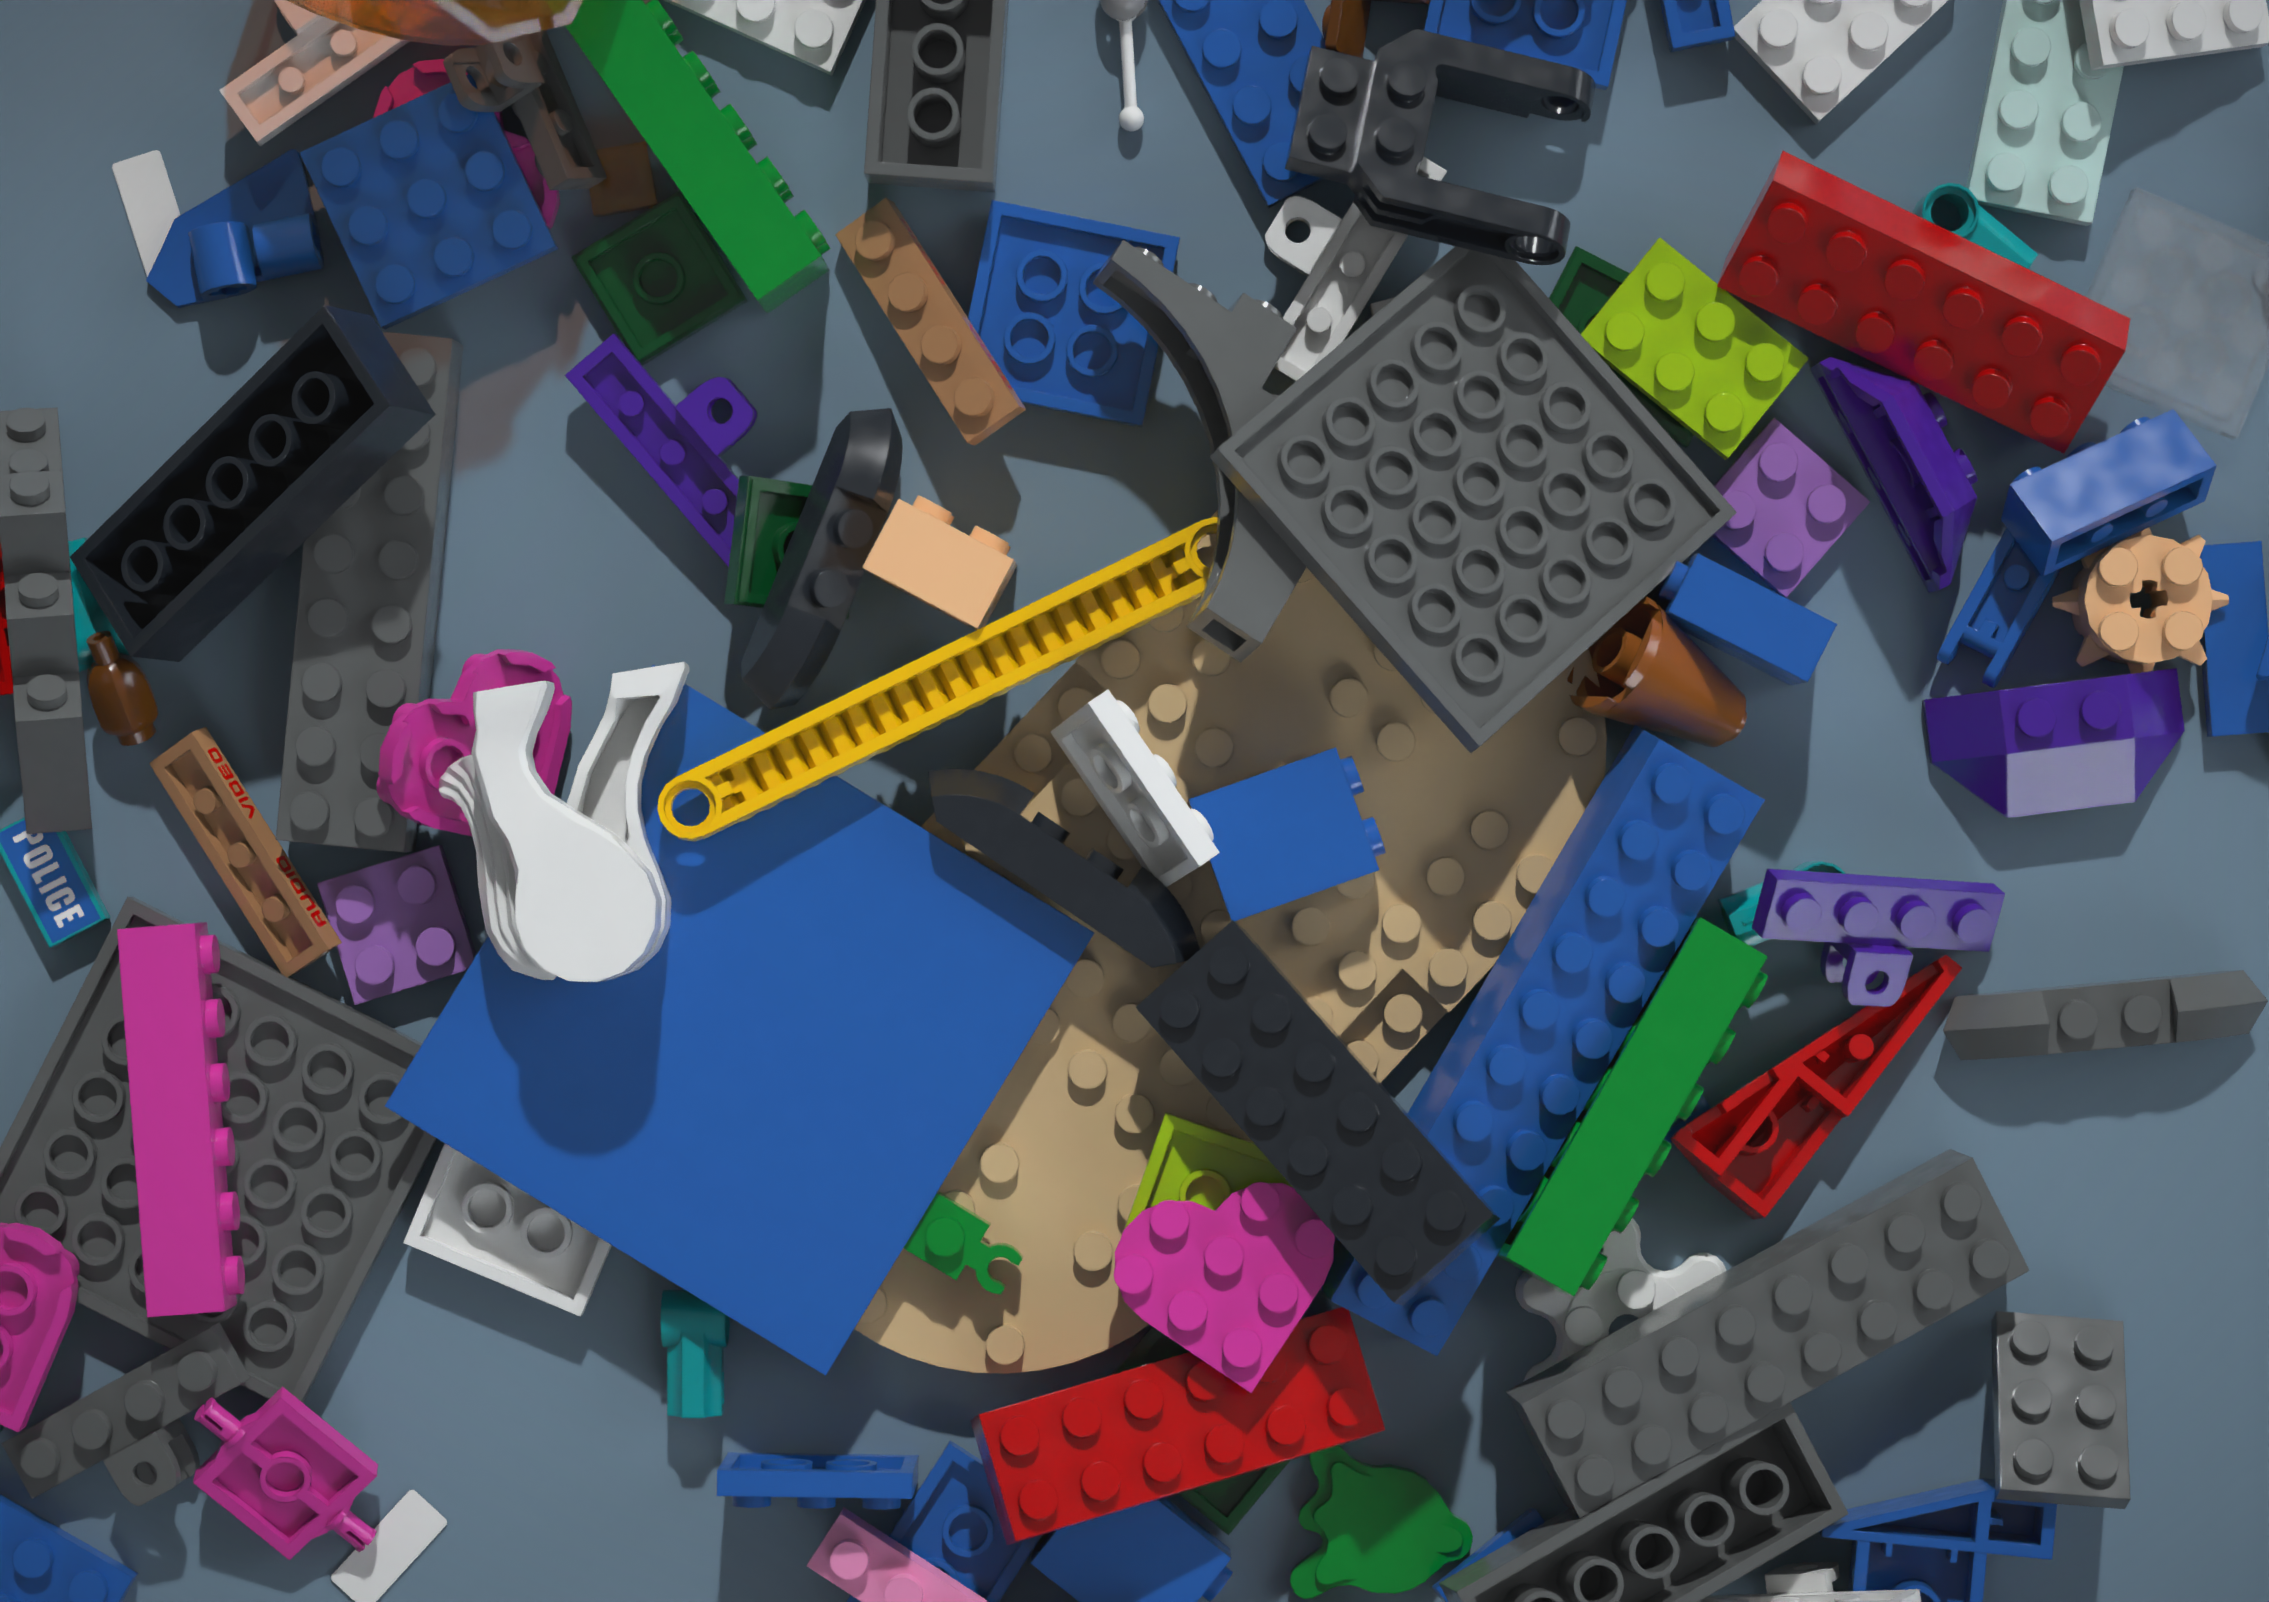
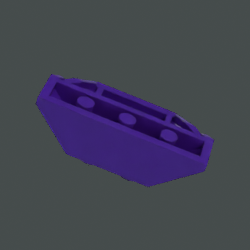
(1906, 461)
(2057, 741)

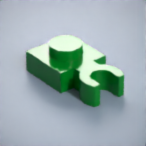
(952, 1238)

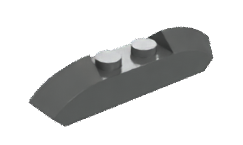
(2103, 1015)

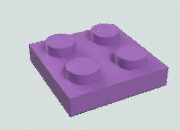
(1785, 507)
(398, 924)

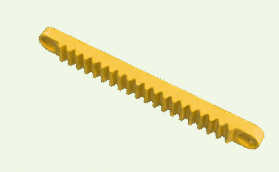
(943, 683)

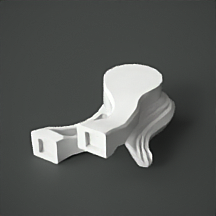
(576, 880)

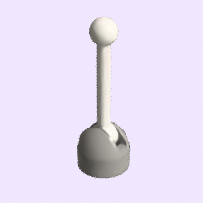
(1125, 11)

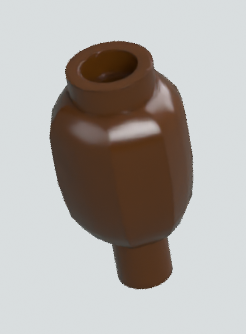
(120, 692)

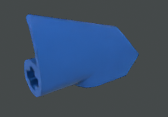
(241, 237)

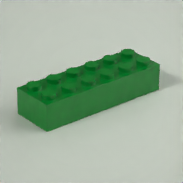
(702, 146)
(1633, 1108)

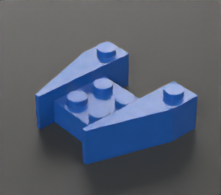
(1941, 1539)

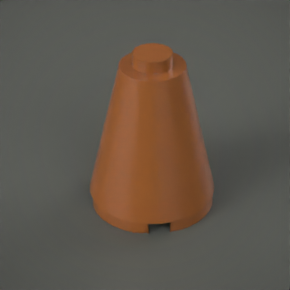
(1660, 681)

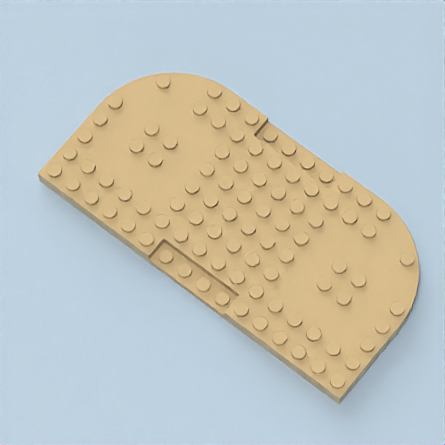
(1371, 955)

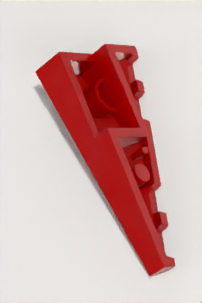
(1775, 1124)

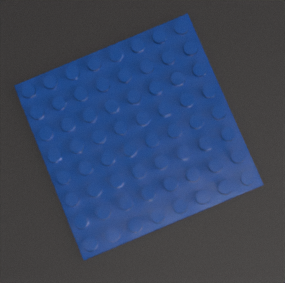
(782, 1068)

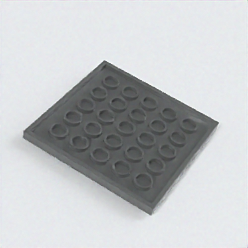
(1474, 488)
(313, 1165)

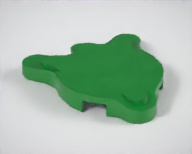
(1377, 1528)

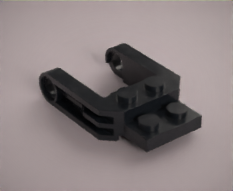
(1371, 127)

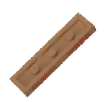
(930, 322)
(245, 852)

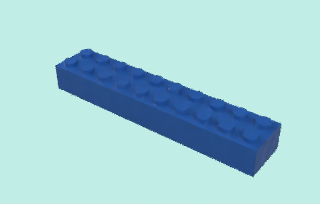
(1561, 1004)

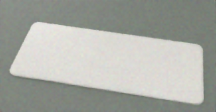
(147, 202)
(395, 1546)

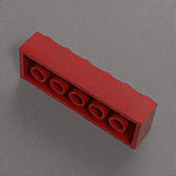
(1924, 302)
(1172, 1429)

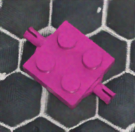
(285, 1473)

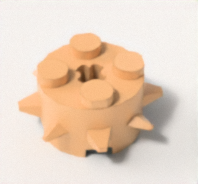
(2178, 594)

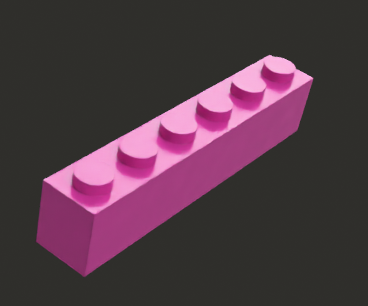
(179, 1119)

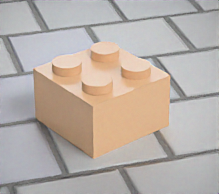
(940, 563)

